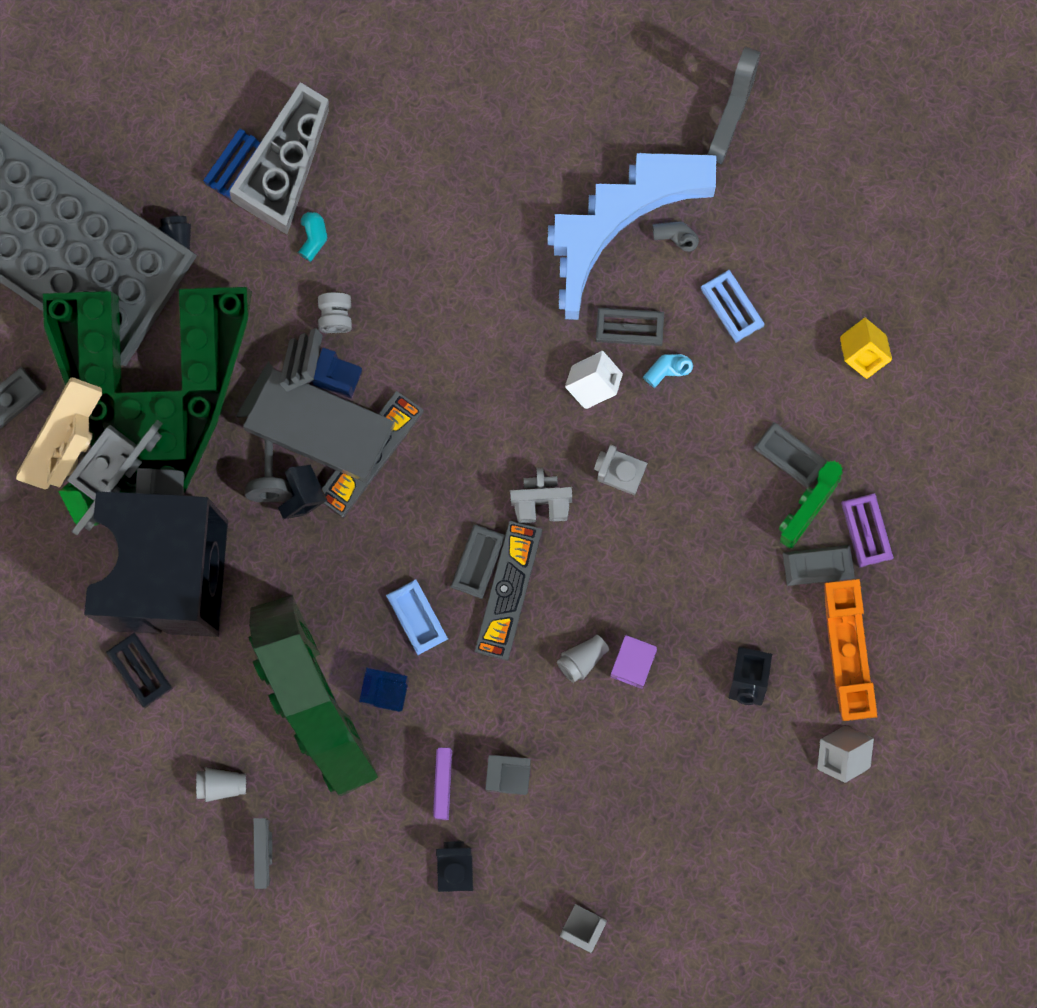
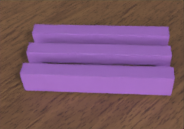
(874, 558)
(442, 783)

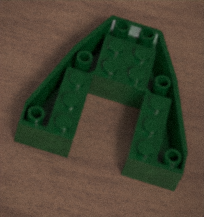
(87, 347)
(304, 697)

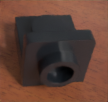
(750, 676)
(454, 867)

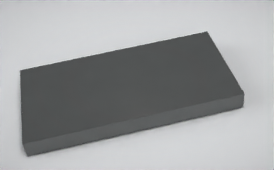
(320, 427)

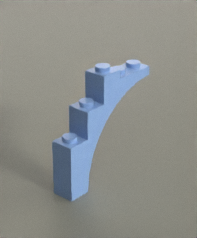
(652, 183)

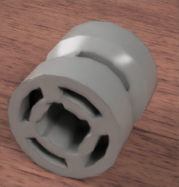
(334, 313)

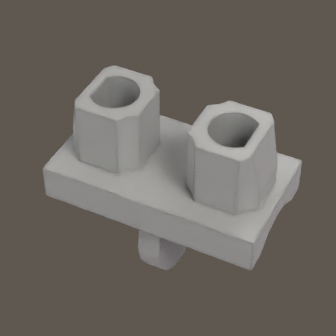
(527, 499)

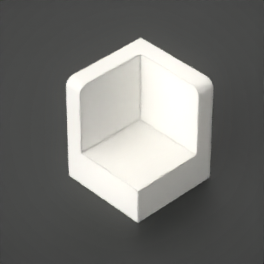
(594, 380)

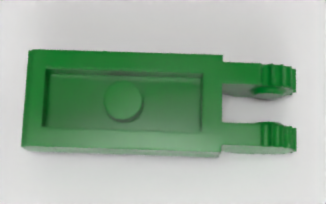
(811, 502)

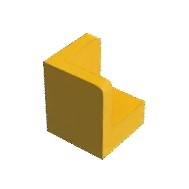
(865, 348)

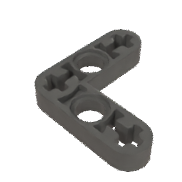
(741, 89)

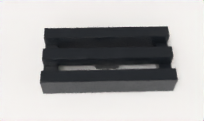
(155, 693)

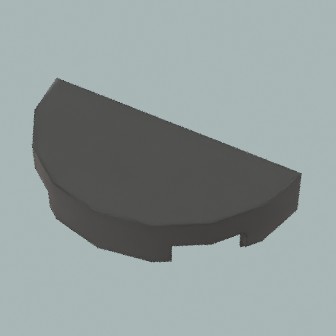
(262, 852)

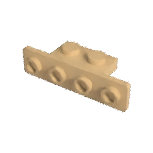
(61, 437)

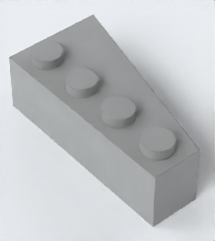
(276, 169)

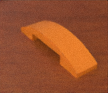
(849, 650)

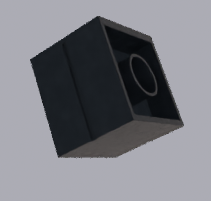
(165, 566)

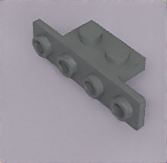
(106, 464)

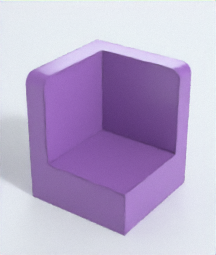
(633, 662)

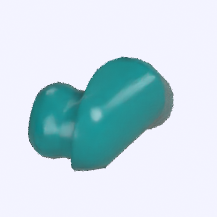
(316, 235)

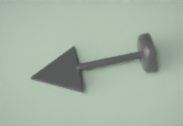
(268, 487)

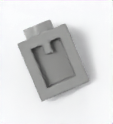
(620, 470)

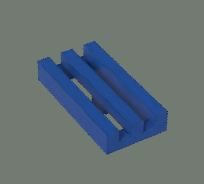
(250, 141)

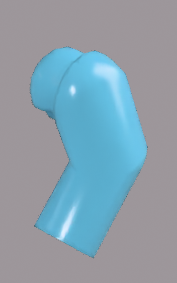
(668, 366)

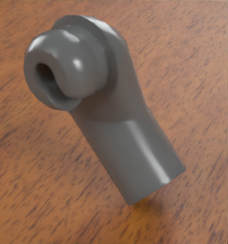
(678, 232)

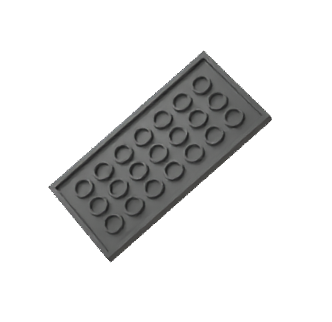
(77, 238)

